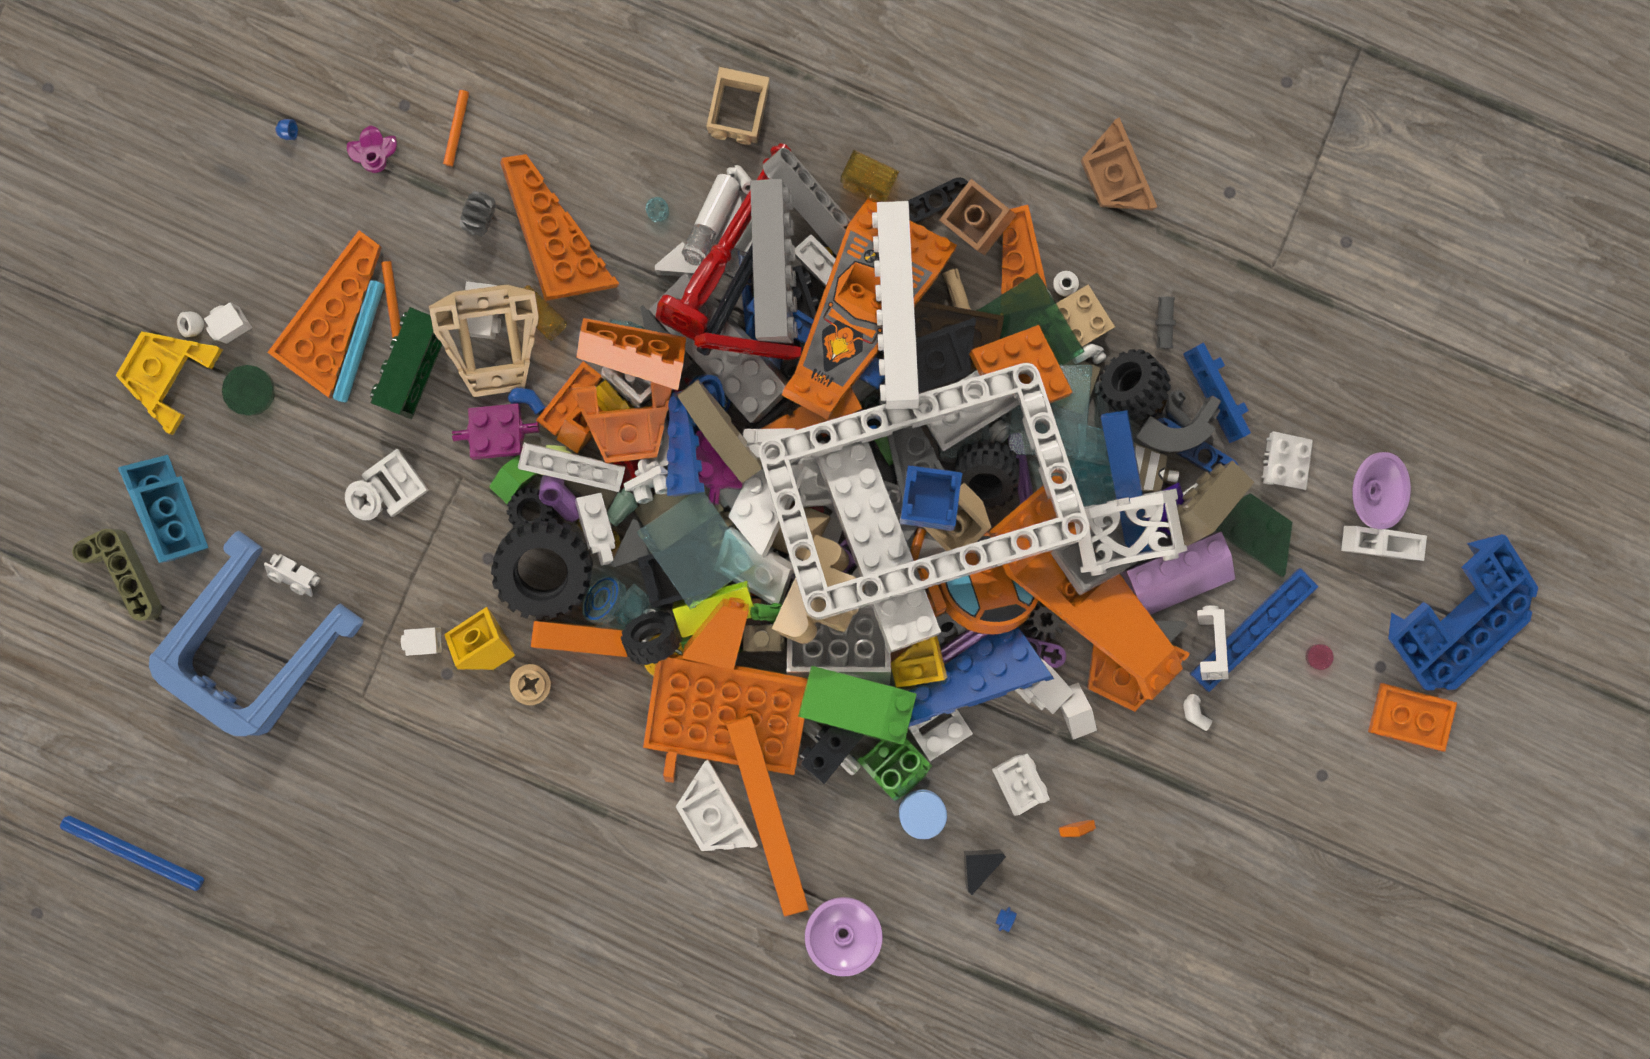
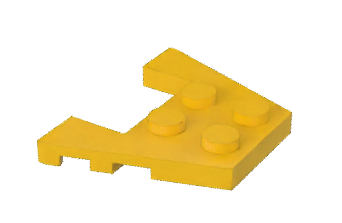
(154, 367)

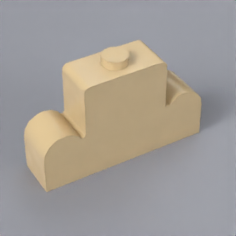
(793, 619)

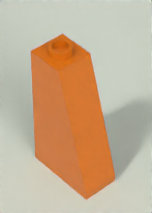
(577, 638)

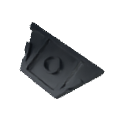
(944, 354)

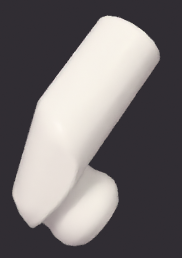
(1193, 712)

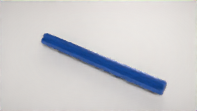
(131, 853)

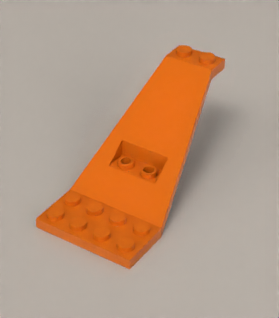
(1104, 615)

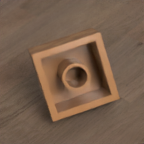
(977, 217)

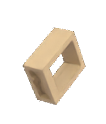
(743, 81)

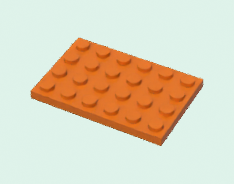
(697, 700)

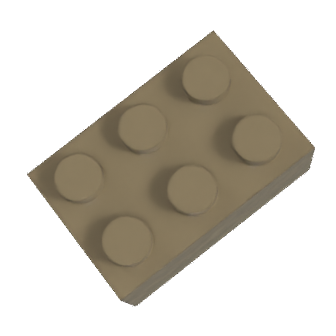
(1211, 501)

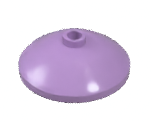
(1381, 490)
(843, 954)

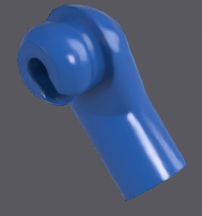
(526, 396)

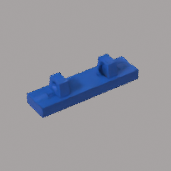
(1212, 383)

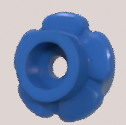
(1005, 919)

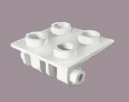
(1287, 460)

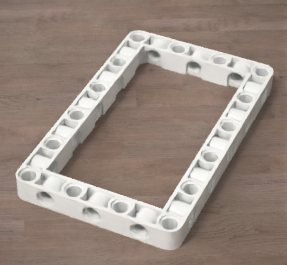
(948, 564)

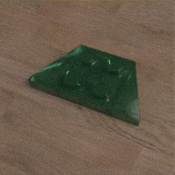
(1259, 532)

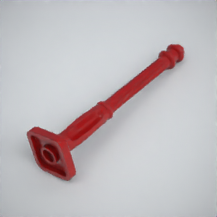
(684, 314)

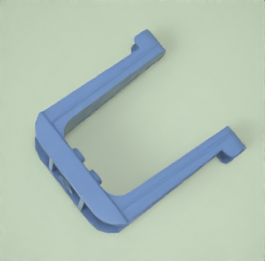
(173, 659)

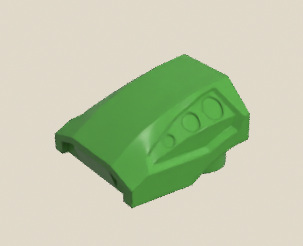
(895, 767)

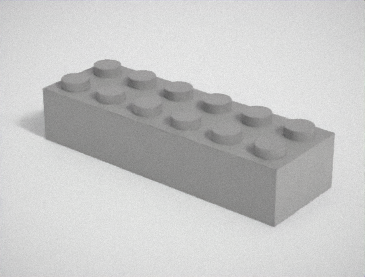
(772, 262)
(747, 379)

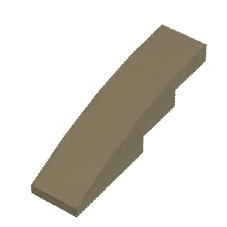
(720, 431)

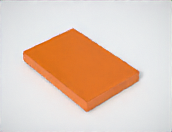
(1412, 717)

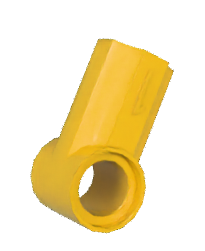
(609, 399)

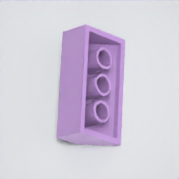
(1169, 582)

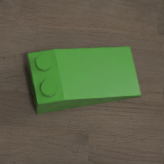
(857, 705)

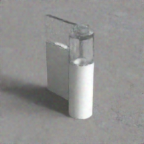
(713, 221)

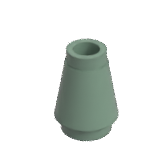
(621, 507)

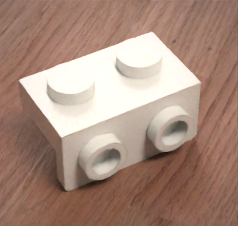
(1021, 783)

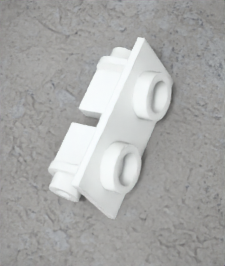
(282, 571)

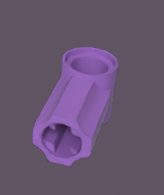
(557, 495)

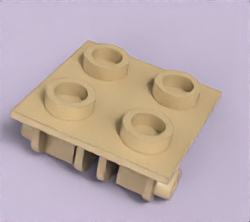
(1085, 315)

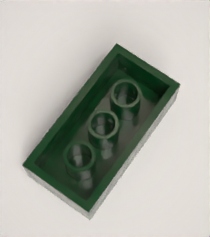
(408, 365)

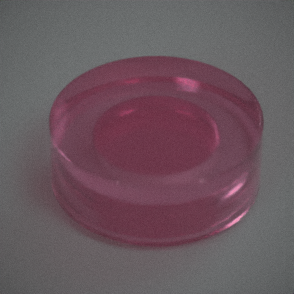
(1319, 656)

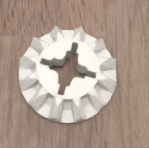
(355, 502)

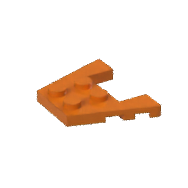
(625, 432)
(1115, 682)

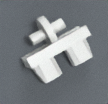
(648, 476)

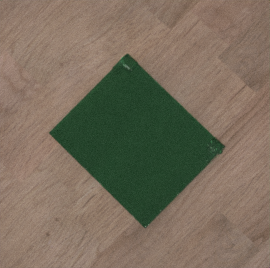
(1033, 305)

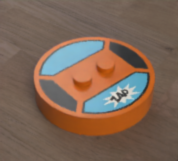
(987, 600)

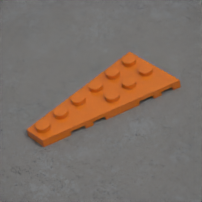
(554, 240)
(323, 327)

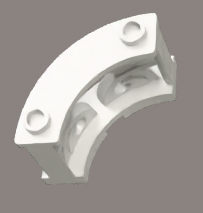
(1153, 507)

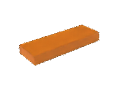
(564, 402)

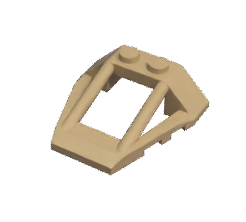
(453, 313)

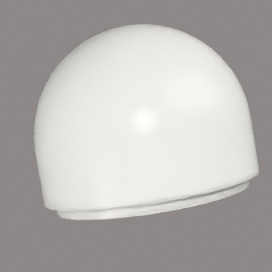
(195, 324)

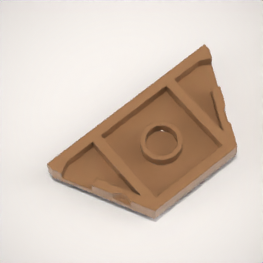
(1116, 172)

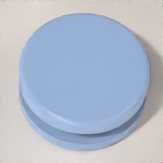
(922, 814)

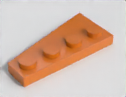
(1020, 251)

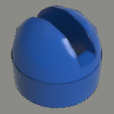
(287, 129)

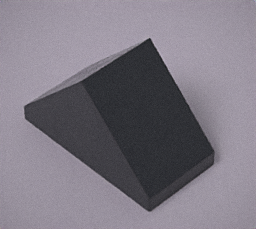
(980, 866)

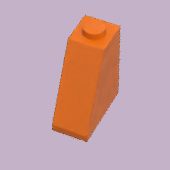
(719, 635)

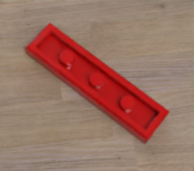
(747, 346)

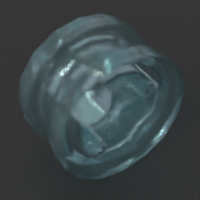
(662, 214)

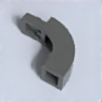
(1170, 440)

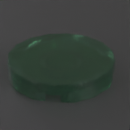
(248, 390)

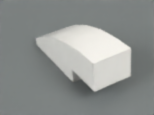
(1384, 543)

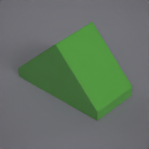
(511, 479)

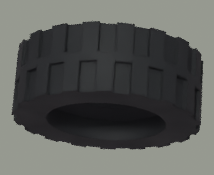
(656, 649)

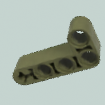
(122, 577)

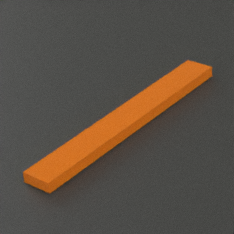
(767, 815)

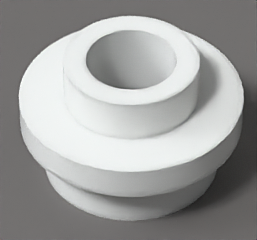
(1065, 291)
(999, 431)

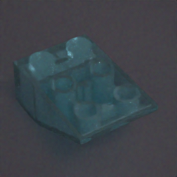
(1094, 472)

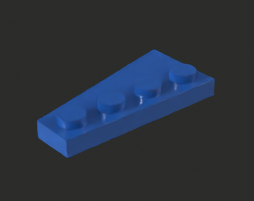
(681, 454)

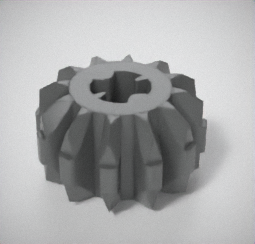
(477, 213)
(1046, 628)

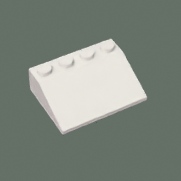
(855, 652)

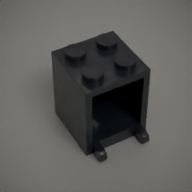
(657, 583)

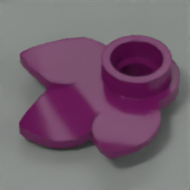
(372, 146)

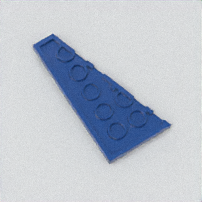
(981, 674)

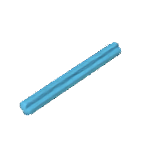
(358, 341)

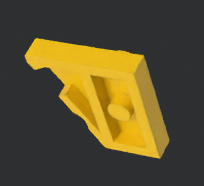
(919, 664)

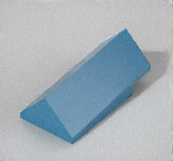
(163, 508)

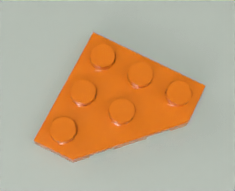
(1024, 347)

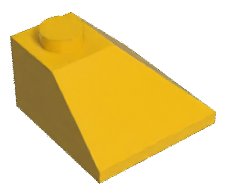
(479, 643)

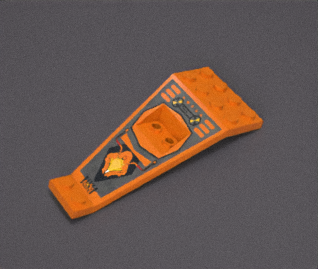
(845, 324)

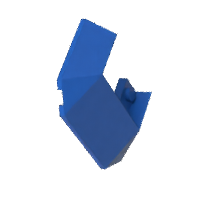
(1456, 647)

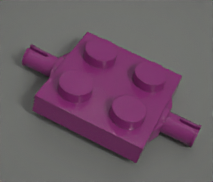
(495, 431)
(714, 472)

